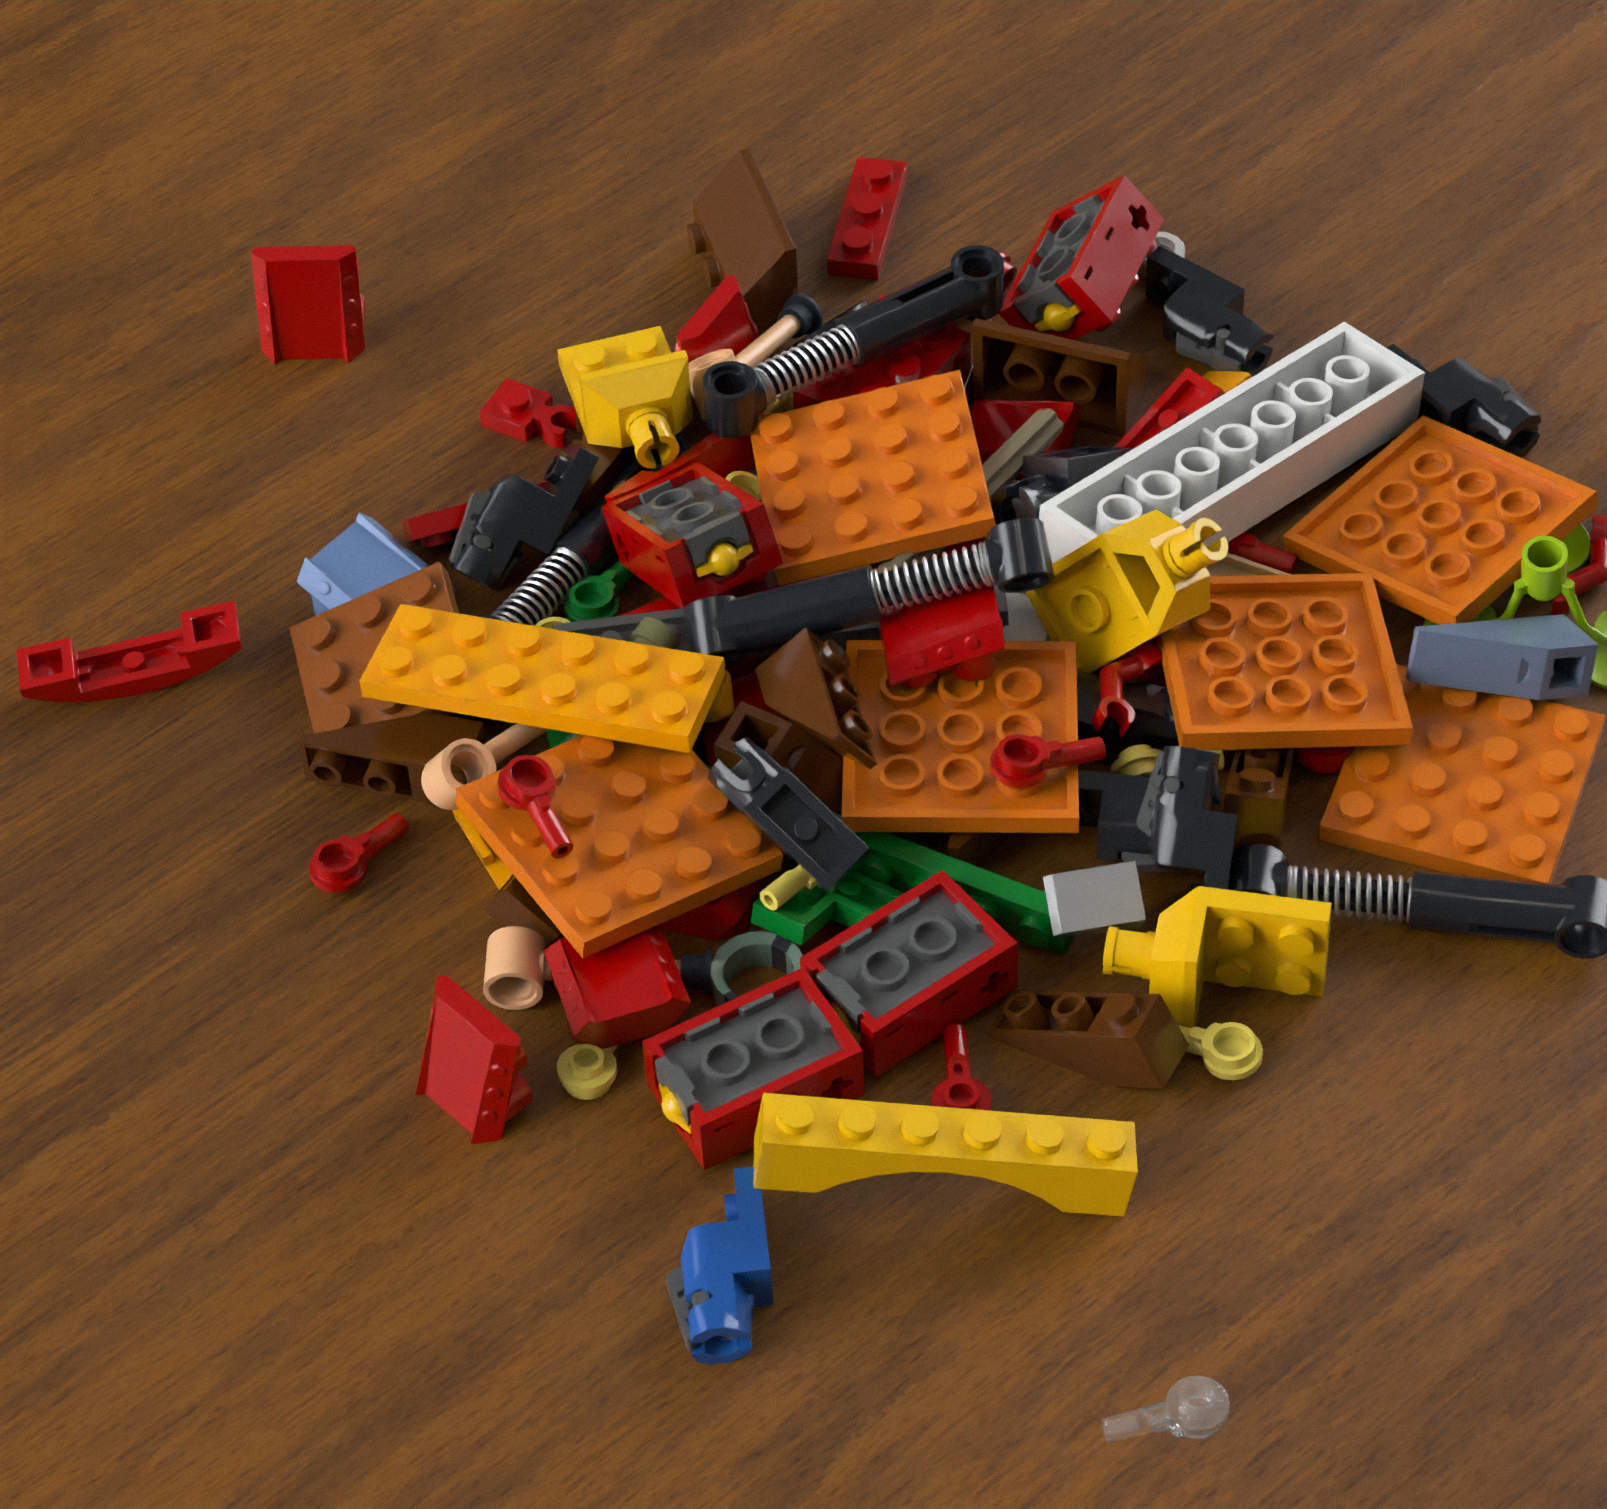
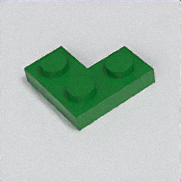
(814, 908)

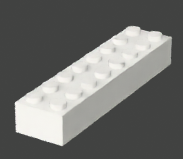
(1251, 445)

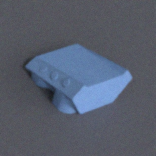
(356, 564)

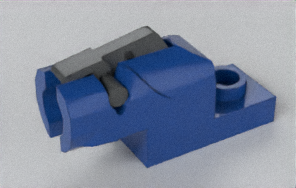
(724, 1277)

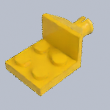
(630, 392)
(1129, 587)
(1228, 941)

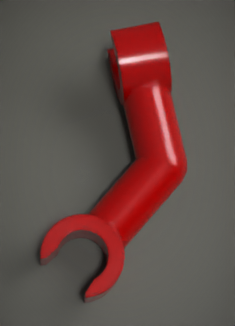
(1594, 573)
(1113, 677)

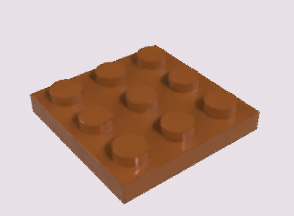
(341, 641)

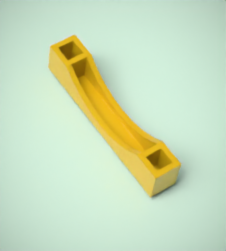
(833, 1141)

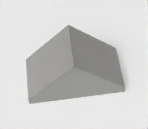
(1095, 899)

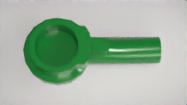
(597, 595)

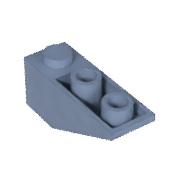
(1505, 657)

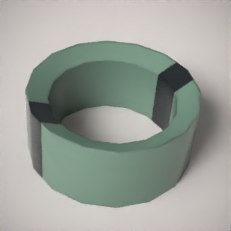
(747, 951)

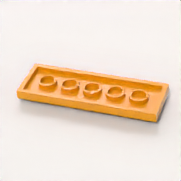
(544, 677)

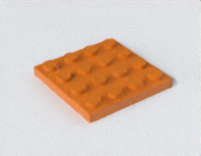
(871, 477)
(1439, 521)
(1286, 666)
(940, 738)
(1475, 791)
(643, 835)

